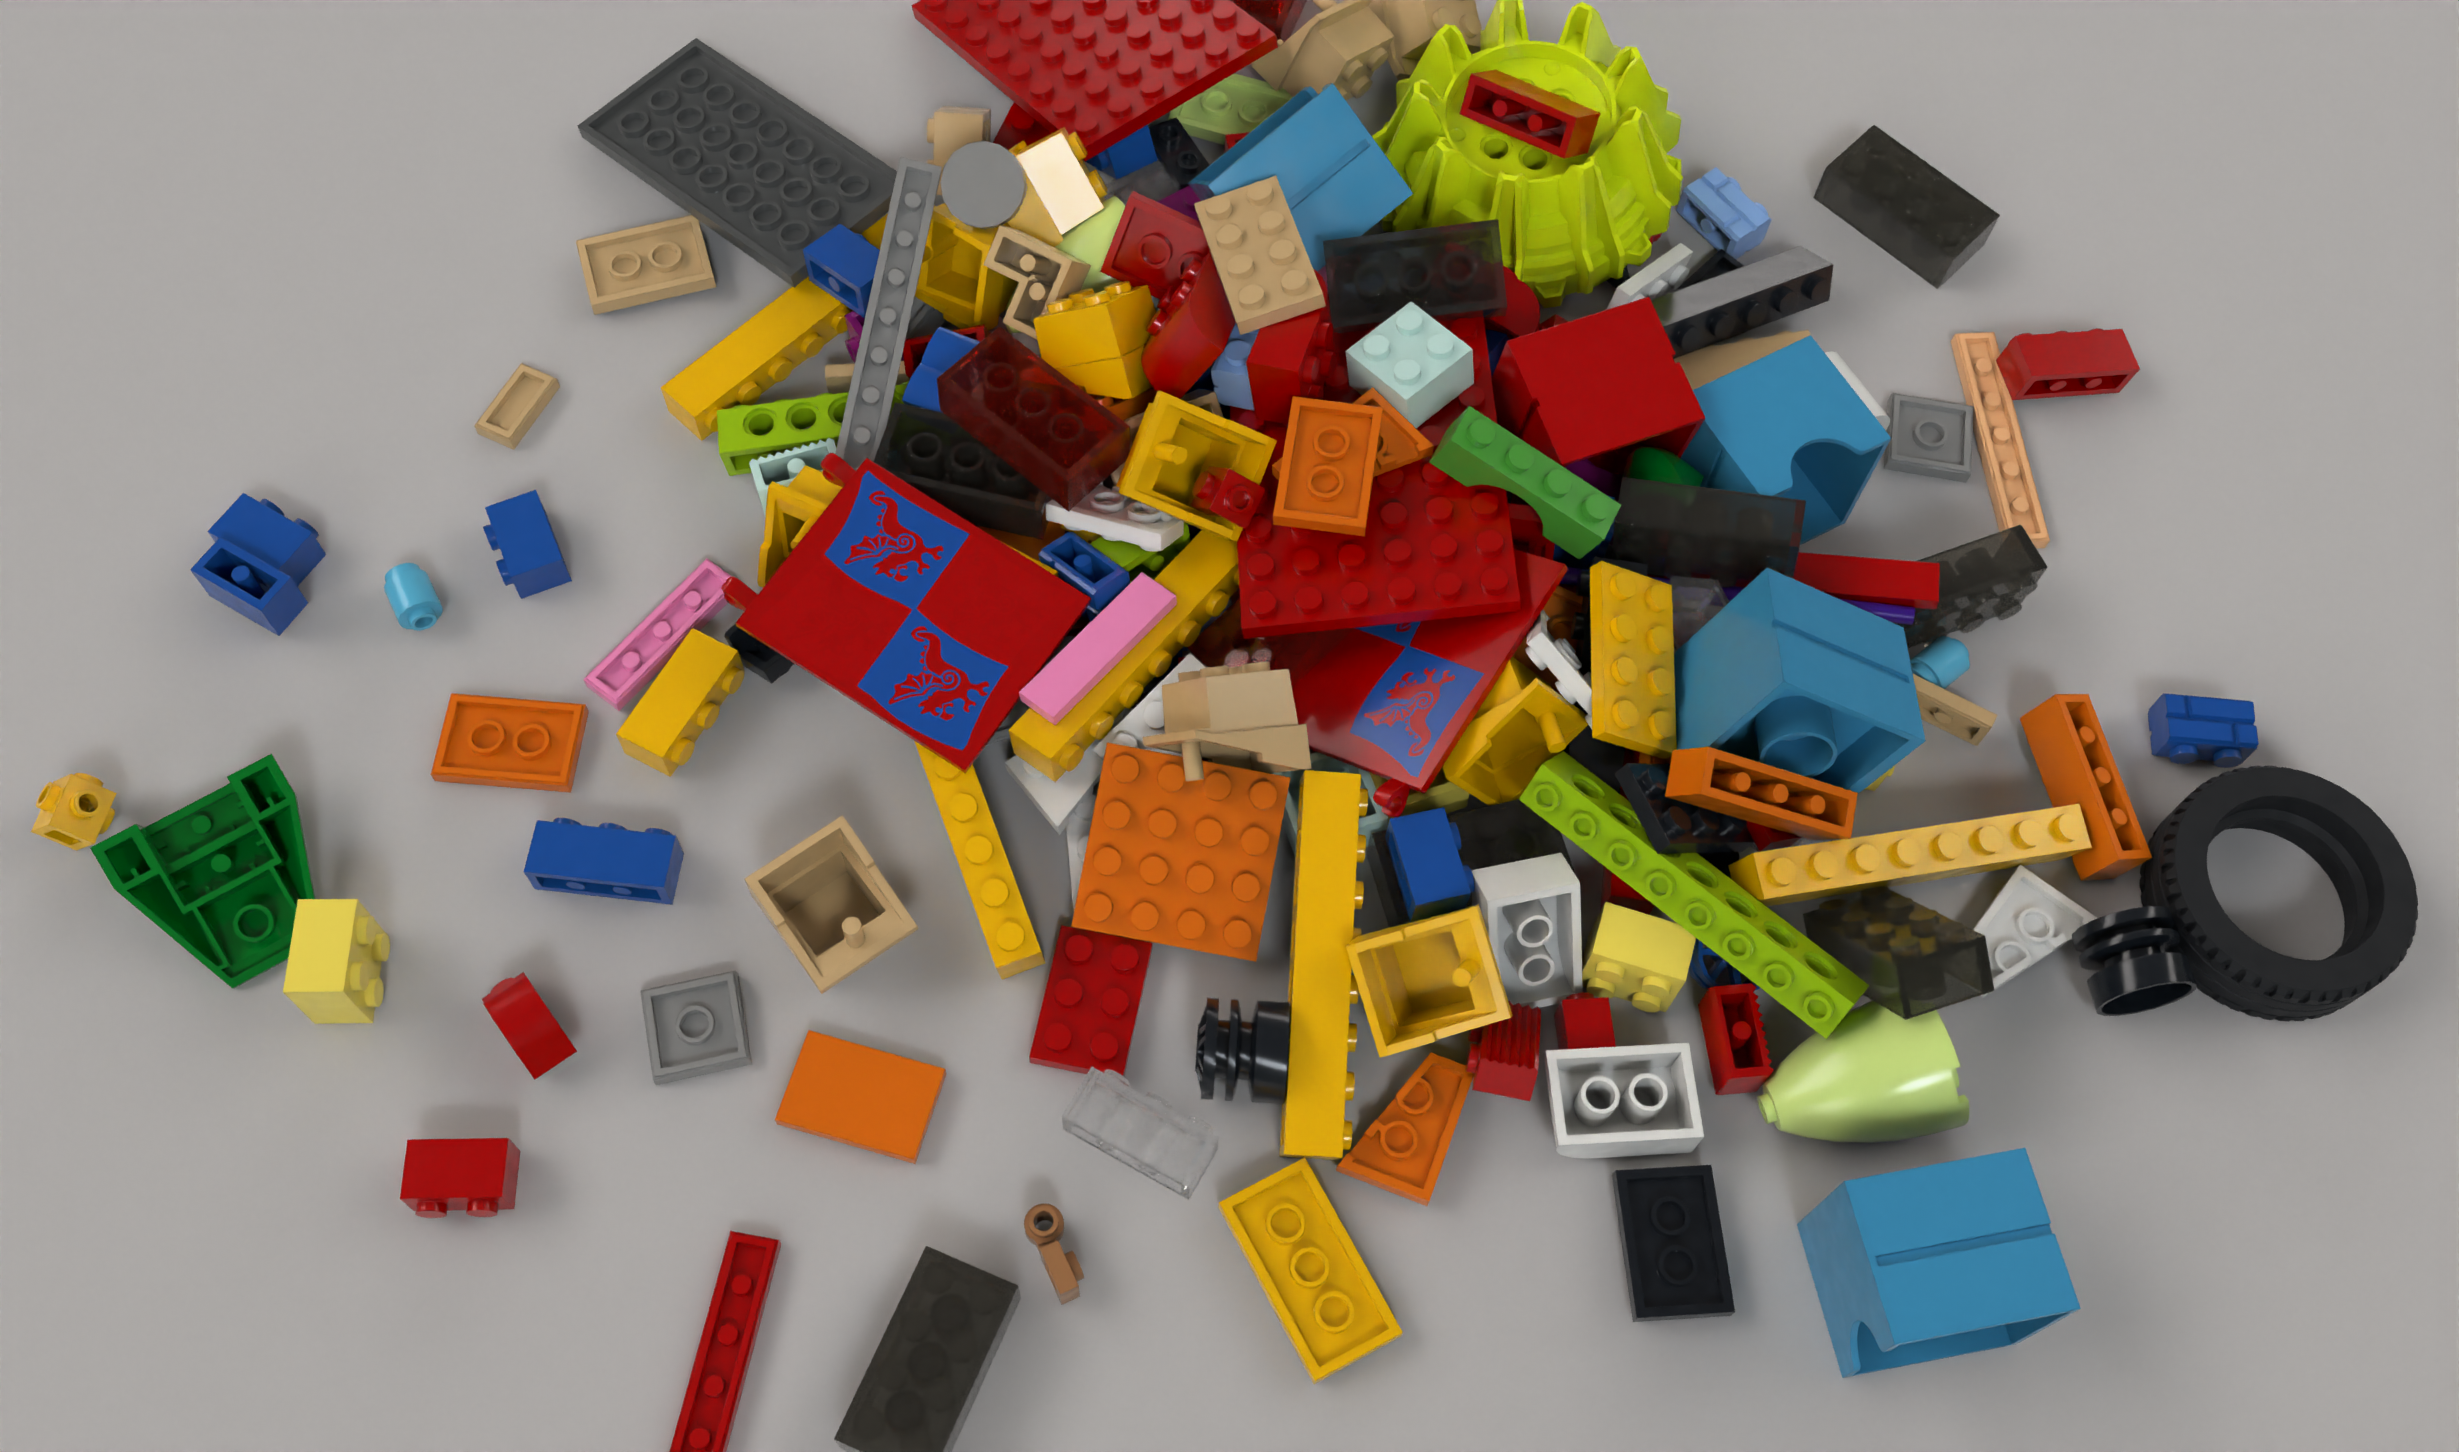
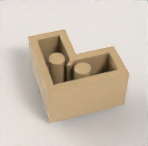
(953, 129)
(1042, 274)

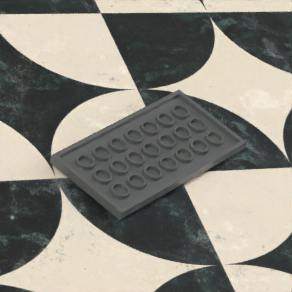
(741, 158)

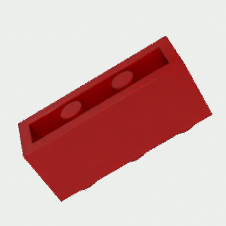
(1529, 113)
(2067, 364)

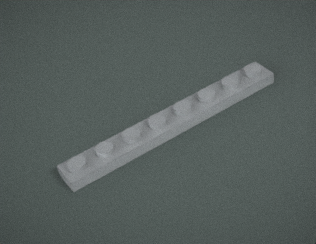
(888, 311)

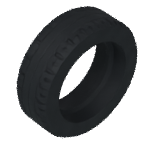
(2340, 836)

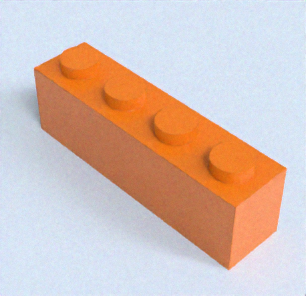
(2082, 771)
(1761, 794)

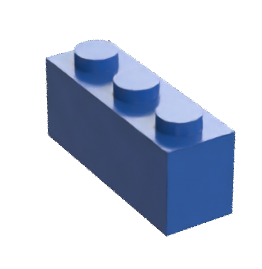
(604, 861)

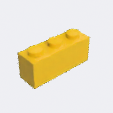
(681, 702)

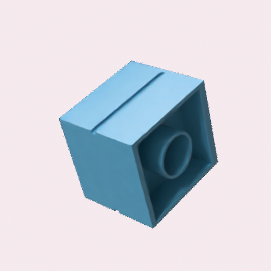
(1325, 165)
(1790, 433)
(1799, 685)
(1936, 1262)

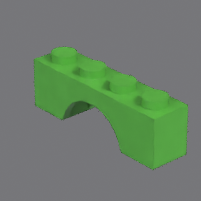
(1487, 454)

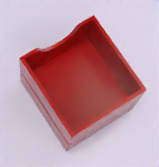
(1597, 389)

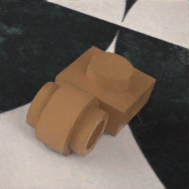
(1061, 1268)

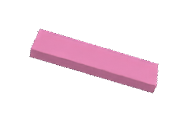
(659, 636)
(1098, 648)

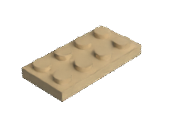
(1259, 255)

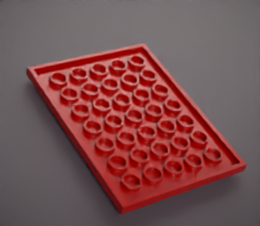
(1099, 62)
(1426, 544)

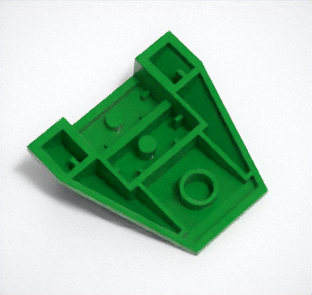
(220, 872)

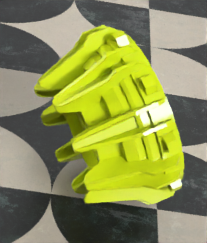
(1558, 218)

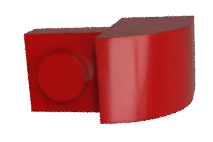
(528, 1025)

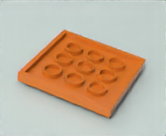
(1181, 855)

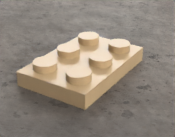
(645, 264)

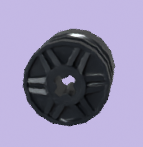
(2133, 961)
(1244, 1050)

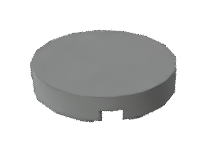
(983, 185)

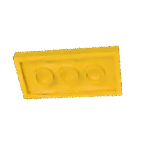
(1632, 660)
(1310, 1270)

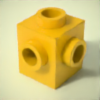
(74, 810)

